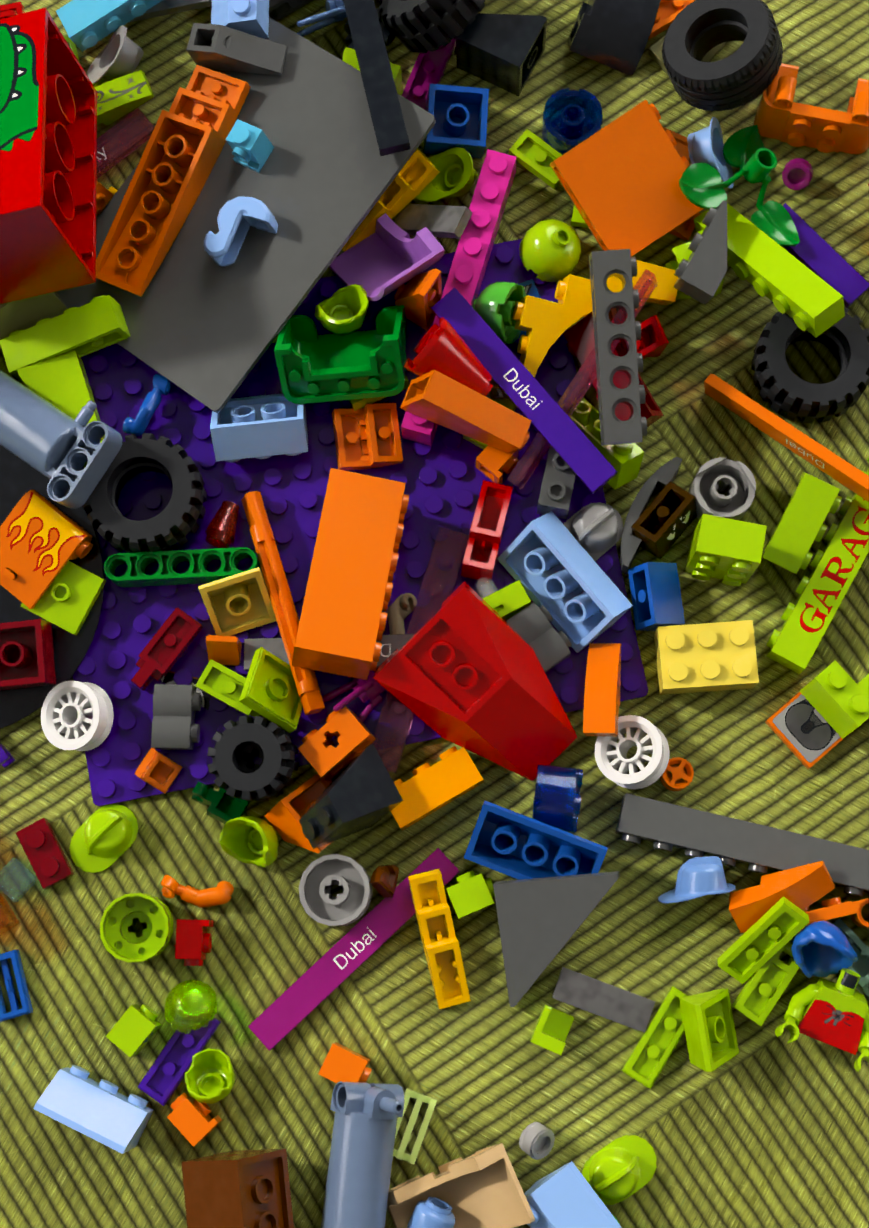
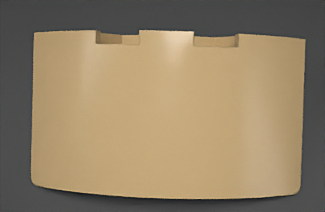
(478, 1189)

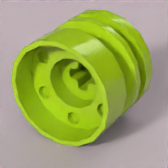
(122, 915)

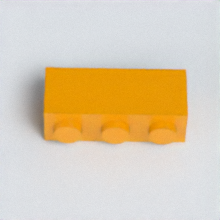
(435, 786)

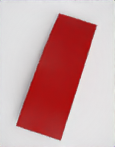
(486, 530)

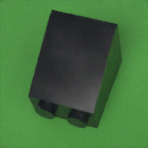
(502, 48)
(351, 801)

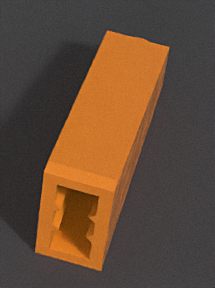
(465, 412)

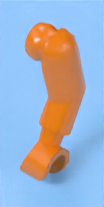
(200, 898)

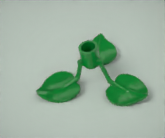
(745, 151)

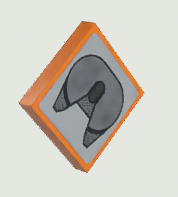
(803, 730)

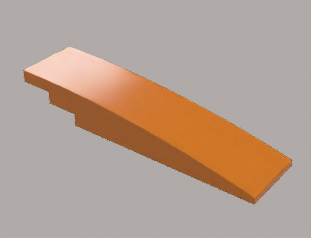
(169, 178)

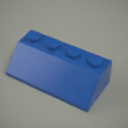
(529, 847)

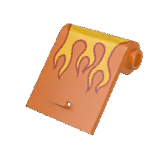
(37, 546)

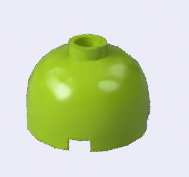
(550, 250)

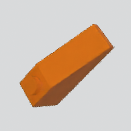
(419, 296)

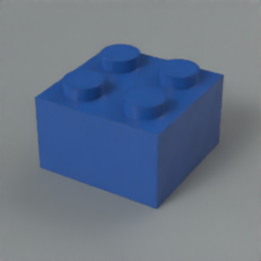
(459, 117)

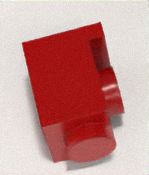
(193, 941)

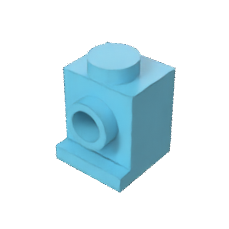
(249, 145)

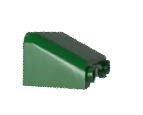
(342, 366)

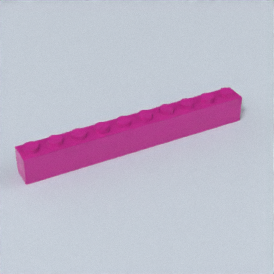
(472, 255)

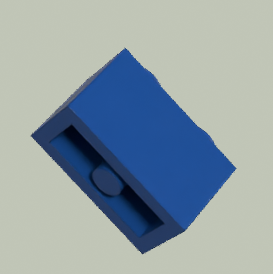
(656, 595)

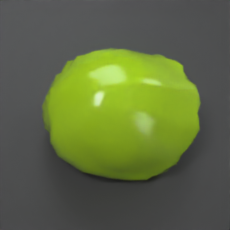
(343, 310)
(250, 840)

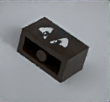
(665, 519)

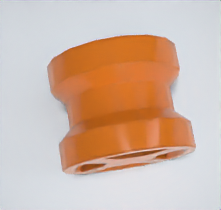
(679, 769)

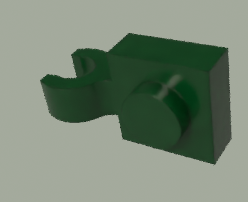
(221, 805)

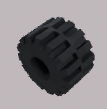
(233, 759)

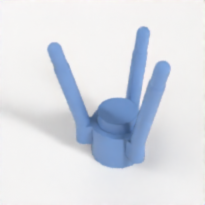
(334, 13)

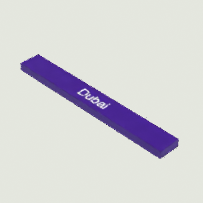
(526, 392)

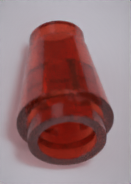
(223, 526)

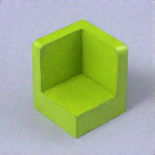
(552, 1029)

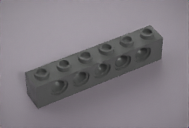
(621, 265)

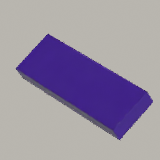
(174, 1061)

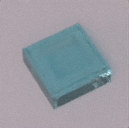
(16, 879)

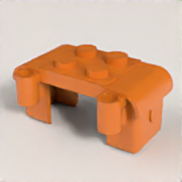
(813, 125)

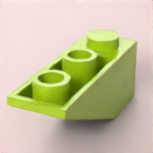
(623, 457)

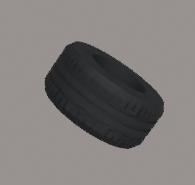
(733, 79)

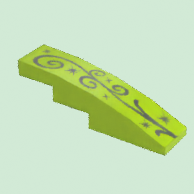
(121, 96)

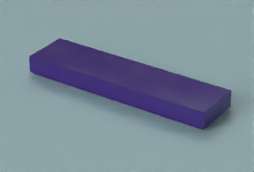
(826, 262)

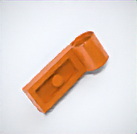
(835, 908)

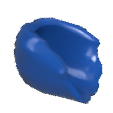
(822, 950)

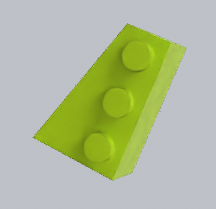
(802, 523)

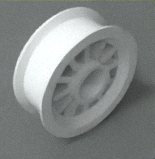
(93, 719)
(648, 774)

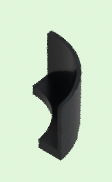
(614, 31)

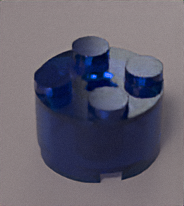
(570, 118)
(558, 796)

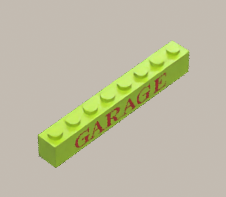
(825, 587)

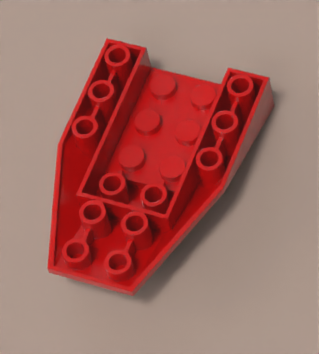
(480, 686)

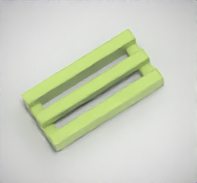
(400, 1154)

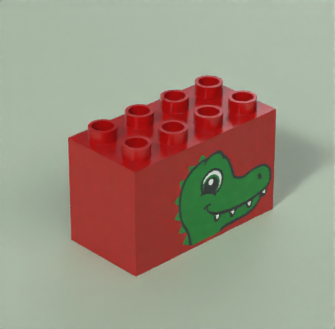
(45, 161)

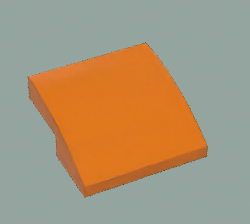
(367, 437)

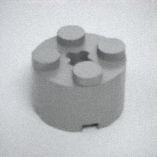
(723, 476)

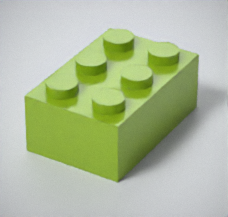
(725, 549)

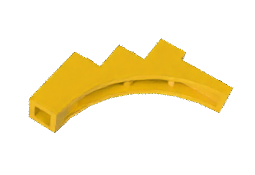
(547, 320)

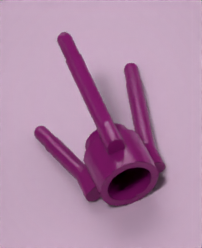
(363, 689)

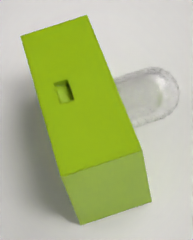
(505, 601)

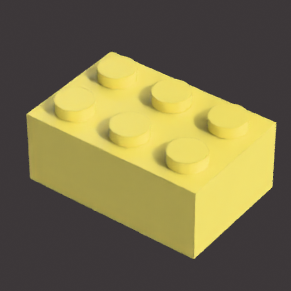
(706, 657)

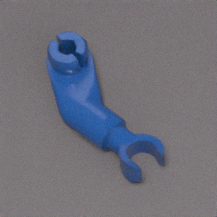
(148, 407)

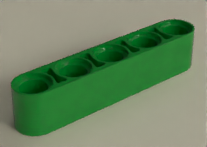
(169, 561)

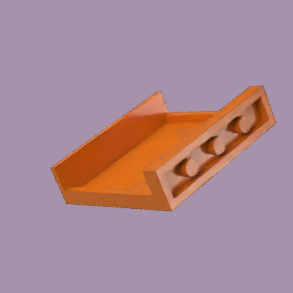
(627, 181)

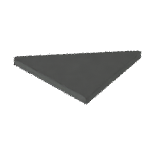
(540, 918)

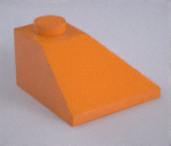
(290, 809)

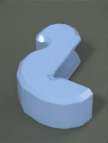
(233, 224)

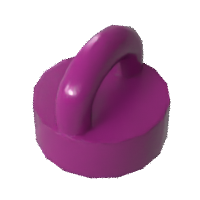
(797, 174)

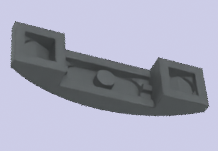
(630, 544)

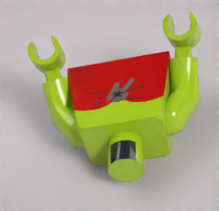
(831, 1015)

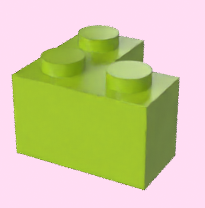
(839, 698)

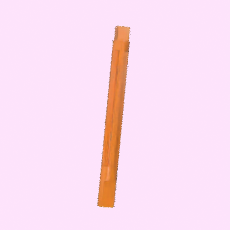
(280, 597)

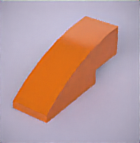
(602, 690)
(799, 885)

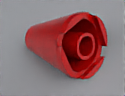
(447, 353)

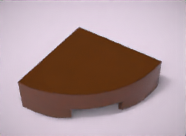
(385, 880)

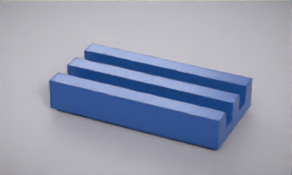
(21, 984)

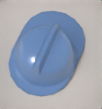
(698, 878)

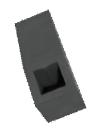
(234, 50)
(708, 261)

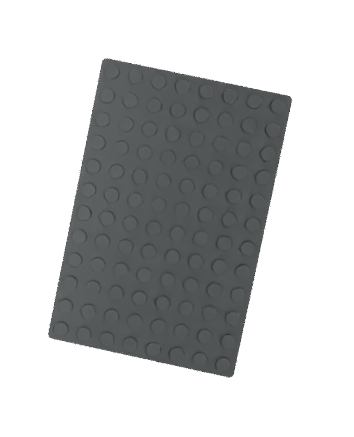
(324, 176)

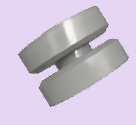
(317, 885)

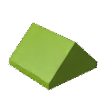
(709, 1028)

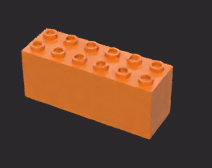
(351, 575)

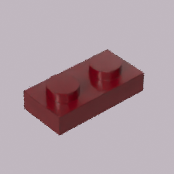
(44, 853)

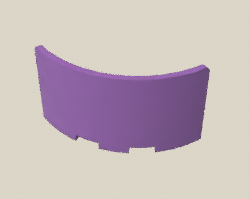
(387, 258)

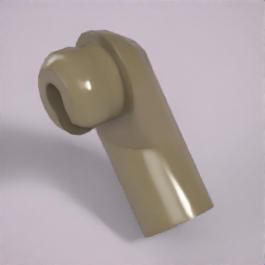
(399, 611)

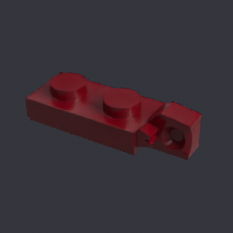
(166, 648)

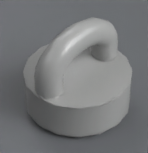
(536, 1140)

